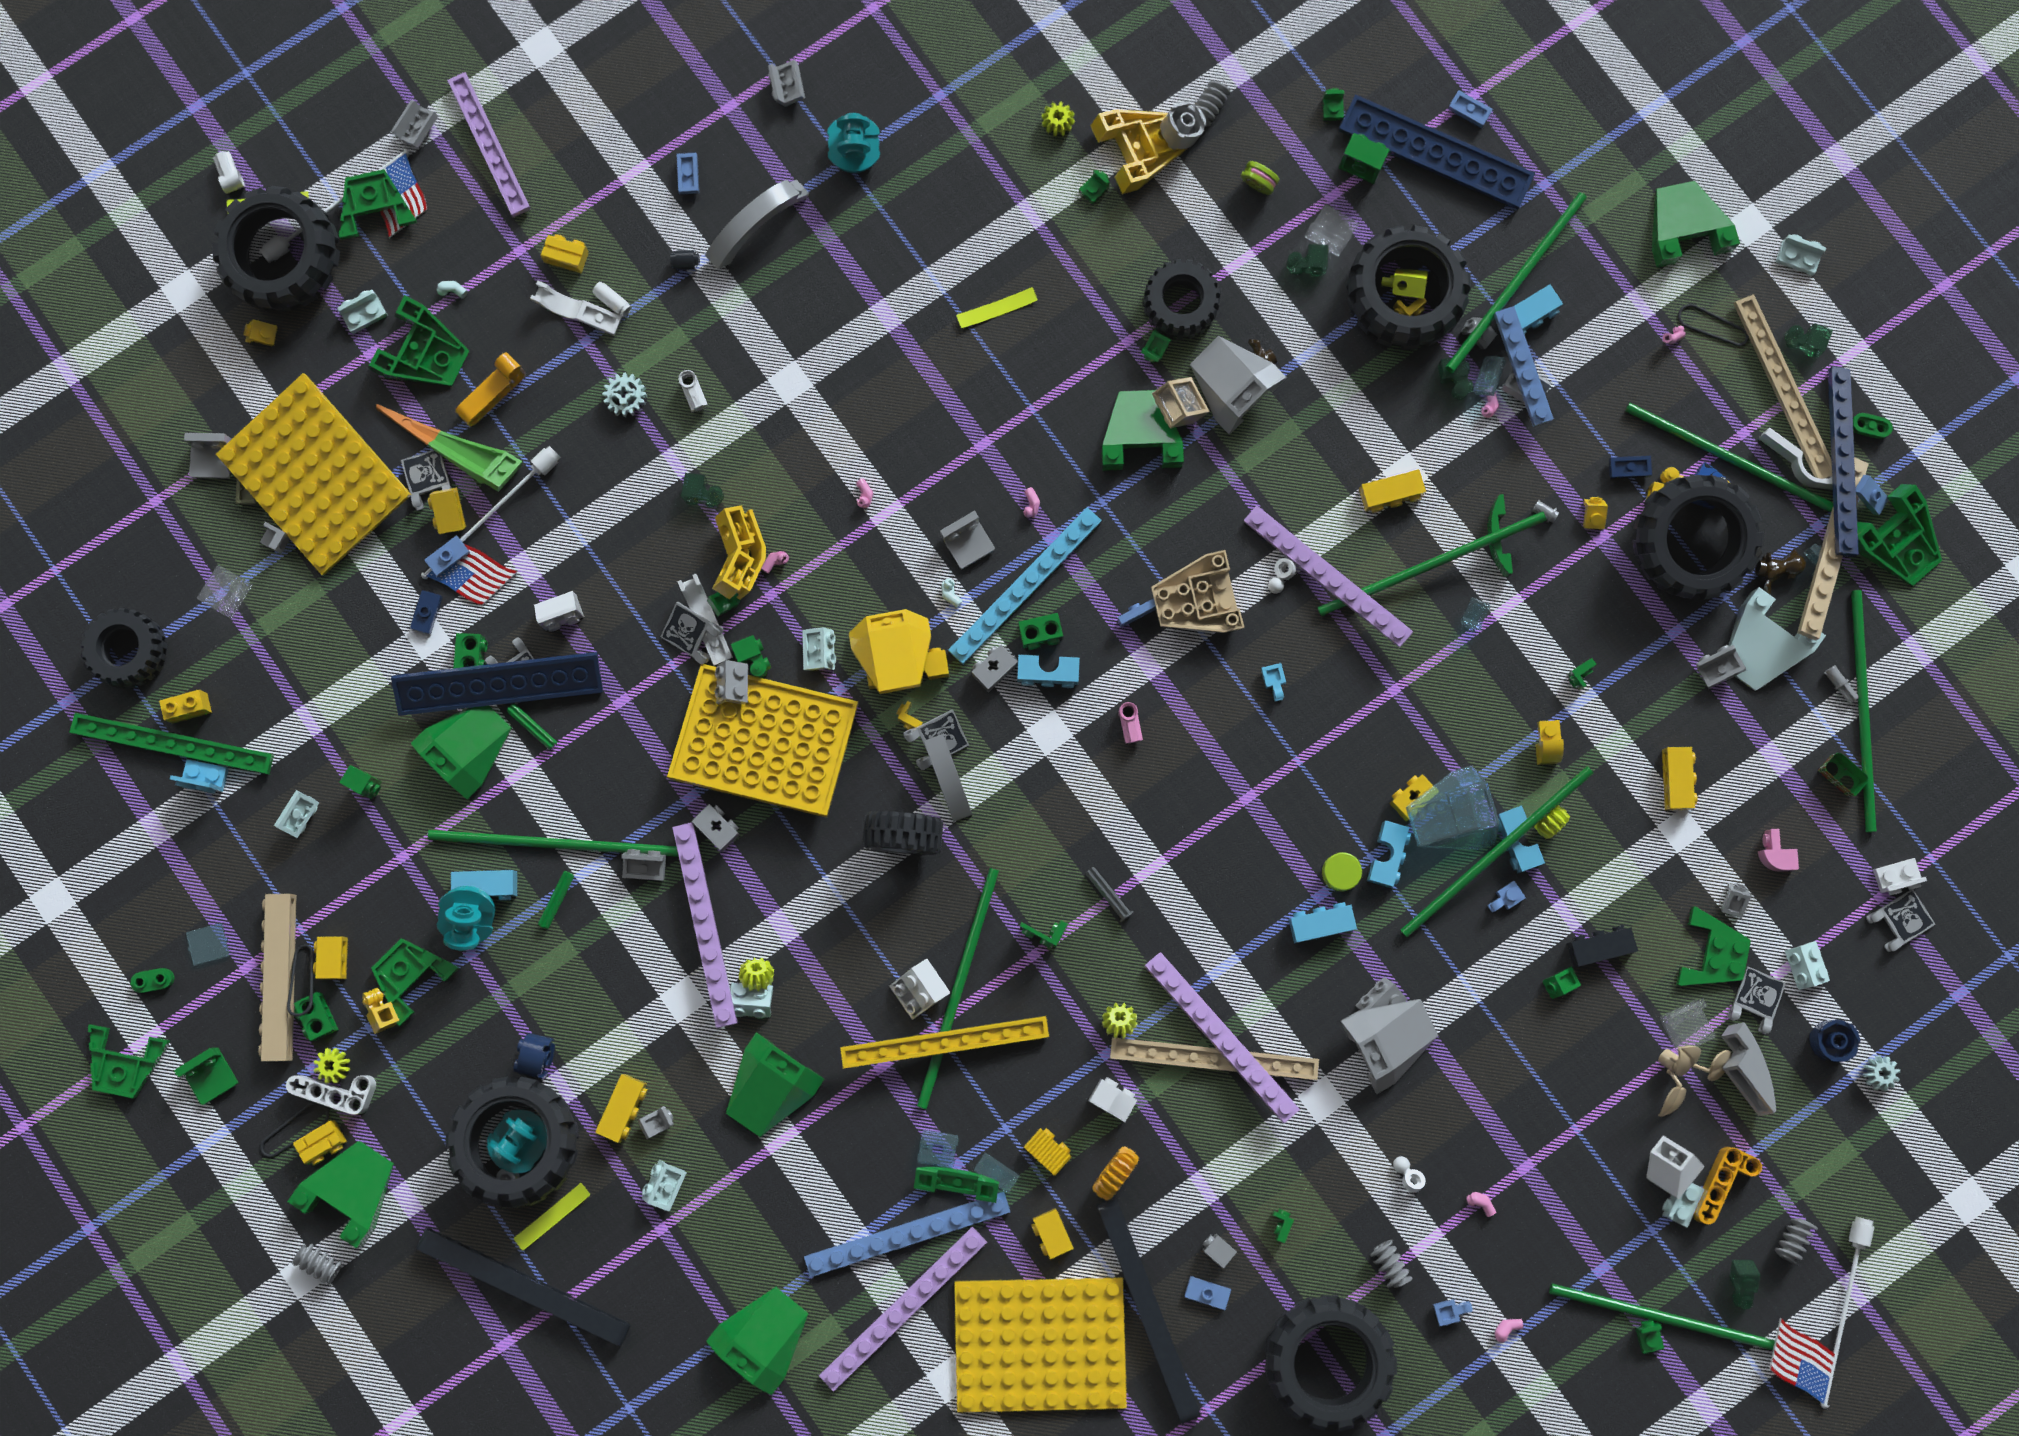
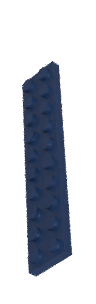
(1438, 152)
(497, 683)

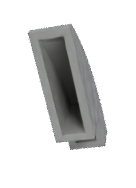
(948, 777)
(1749, 1069)

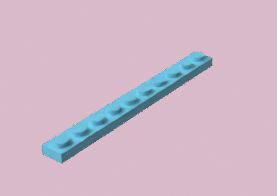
(1024, 585)

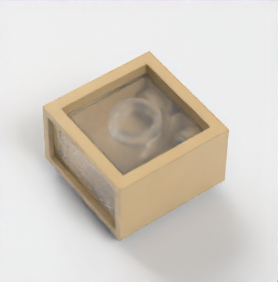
(1180, 402)

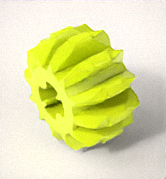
(1063, 114)
(1553, 822)
(756, 974)
(1119, 1027)
(324, 1065)

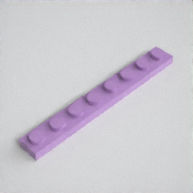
(489, 144)

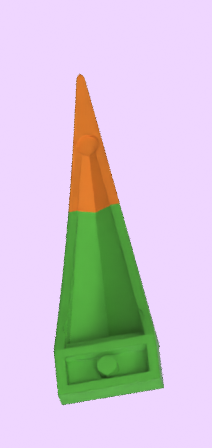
(477, 460)

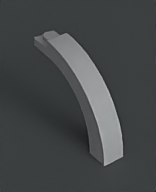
(751, 219)

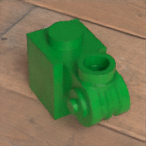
(750, 650)

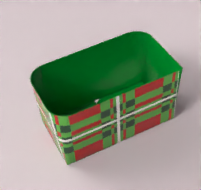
(1859, 777)

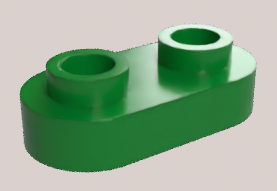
(1870, 425)
(151, 980)

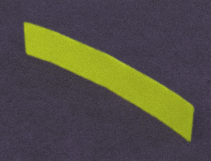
(997, 308)
(552, 1216)

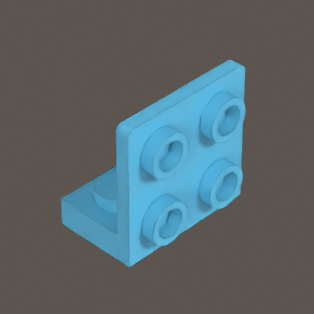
(202, 777)

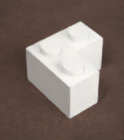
(1113, 1099)

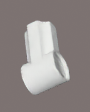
(230, 177)
(693, 391)

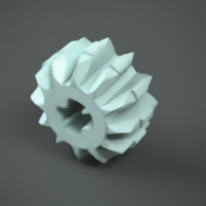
(1883, 1081)

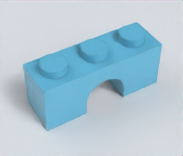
(1065, 674)
(1395, 837)
(1521, 856)

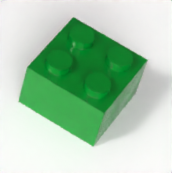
(1364, 158)

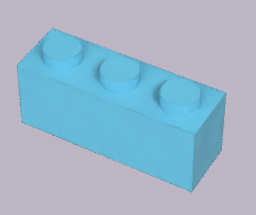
(1538, 307)
(495, 883)
(1322, 922)

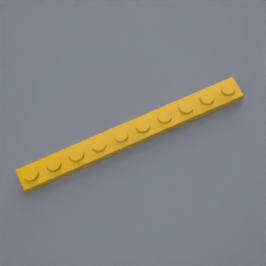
(944, 1042)

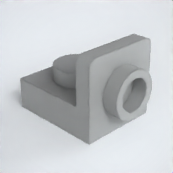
(1736, 900)

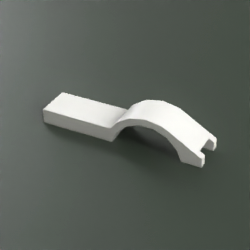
(576, 309)
(1794, 455)
(698, 603)

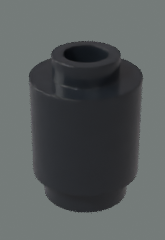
(684, 259)

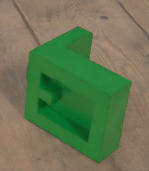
(1333, 104)
(1095, 186)
(1583, 670)
(1561, 983)
(1282, 1229)
(1649, 1336)

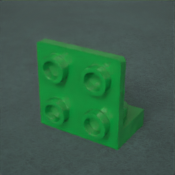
(1056, 932)
(208, 1075)

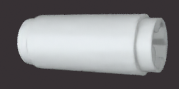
(611, 299)

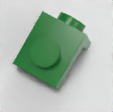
(1156, 346)
(721, 604)

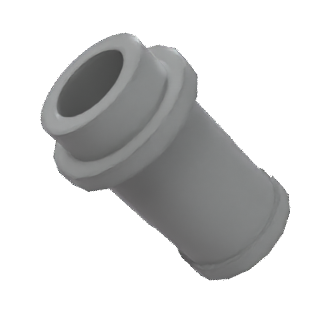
(1551, 514)

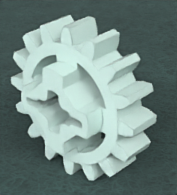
(616, 394)

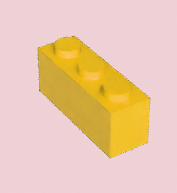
(1392, 491)
(1679, 778)
(622, 1108)

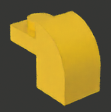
(1550, 744)

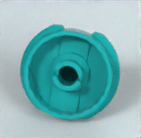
(853, 143)
(465, 917)
(518, 1141)

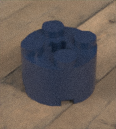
(1845, 1046)
(534, 1056)

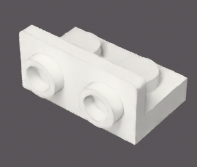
(1898, 875)

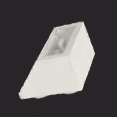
(558, 611)
(919, 989)
(1672, 1167)

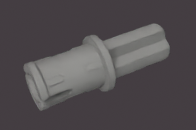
(1841, 684)

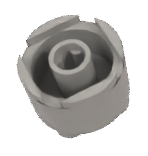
(1182, 125)

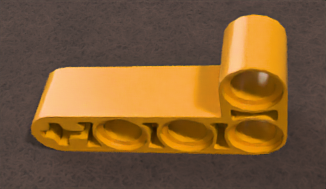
(491, 390)
(1723, 1187)

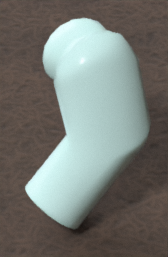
(451, 286)
(949, 594)

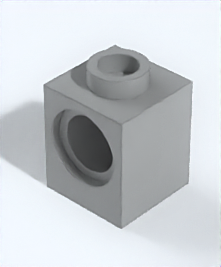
(1218, 1250)

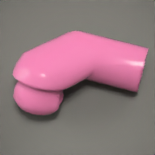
(1673, 338)
(1490, 407)
(866, 494)
(1034, 503)
(774, 558)
(1483, 1201)
(1505, 1327)

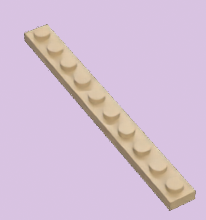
(1784, 387)
(1825, 575)
(1209, 1058)

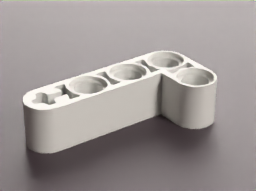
(328, 1092)

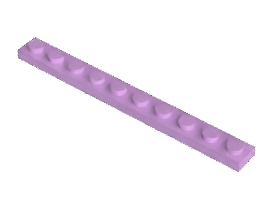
(1328, 576)
(705, 925)
(1222, 1038)
(902, 1308)

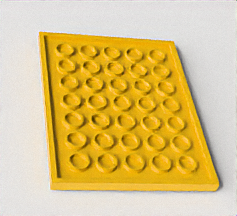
(313, 474)
(773, 749)
(1040, 1344)

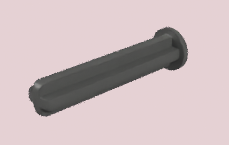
(1108, 894)

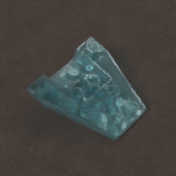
(1455, 813)

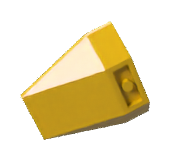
(892, 649)

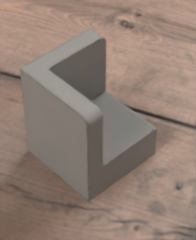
(275, 538)

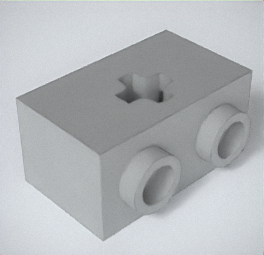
(1005, 665)
(721, 838)

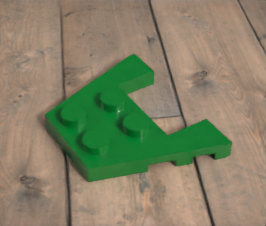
(371, 194)
(1724, 952)
(402, 968)
(121, 1072)

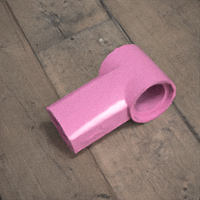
(1130, 725)

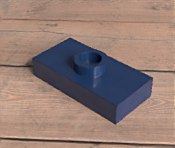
(1630, 467)
(426, 612)

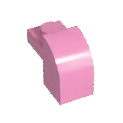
(1775, 857)

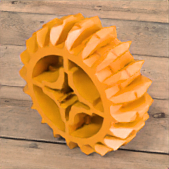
(1115, 1173)

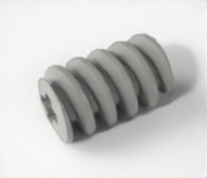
(1211, 99)
(1795, 1240)
(316, 1264)
(1391, 1264)

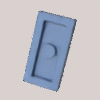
(1470, 109)
(687, 173)
(1871, 494)
(447, 556)
(1136, 612)
(1207, 1292)

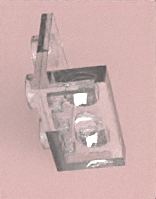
(1332, 229)
(224, 591)
(1688, 1025)

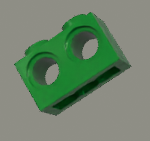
(1039, 625)
(463, 655)
(361, 782)
(320, 1013)

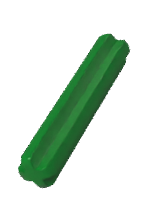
(532, 726)
(556, 900)

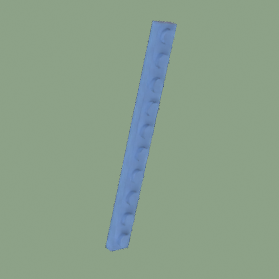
(905, 1235)

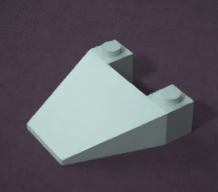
(1763, 644)

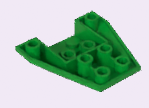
(464, 747)
(769, 1086)
(761, 1339)

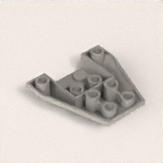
(1233, 380)
(1390, 1039)

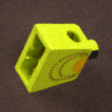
(1414, 286)

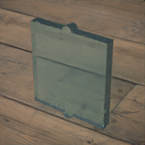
(207, 944)

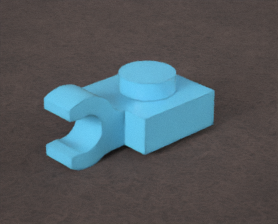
(1274, 677)

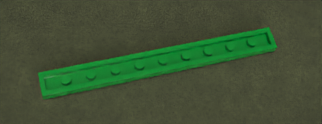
(172, 743)

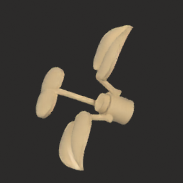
(1681, 1064)

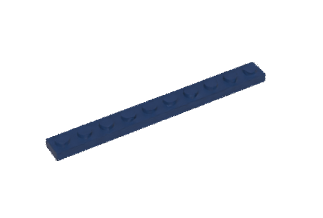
(1843, 462)

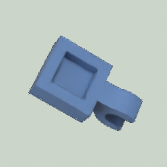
(1508, 896)
(1448, 1312)

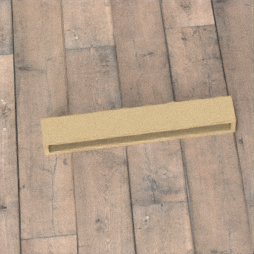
(276, 968)

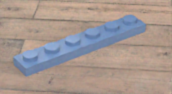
(1523, 366)

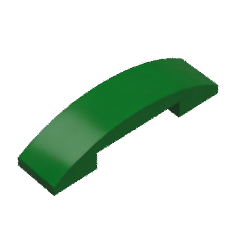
(1502, 561)
(956, 1181)

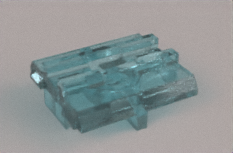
(946, 1140)

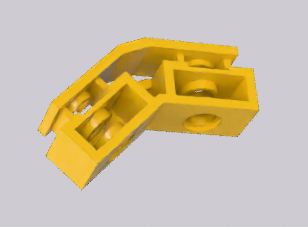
(736, 544)

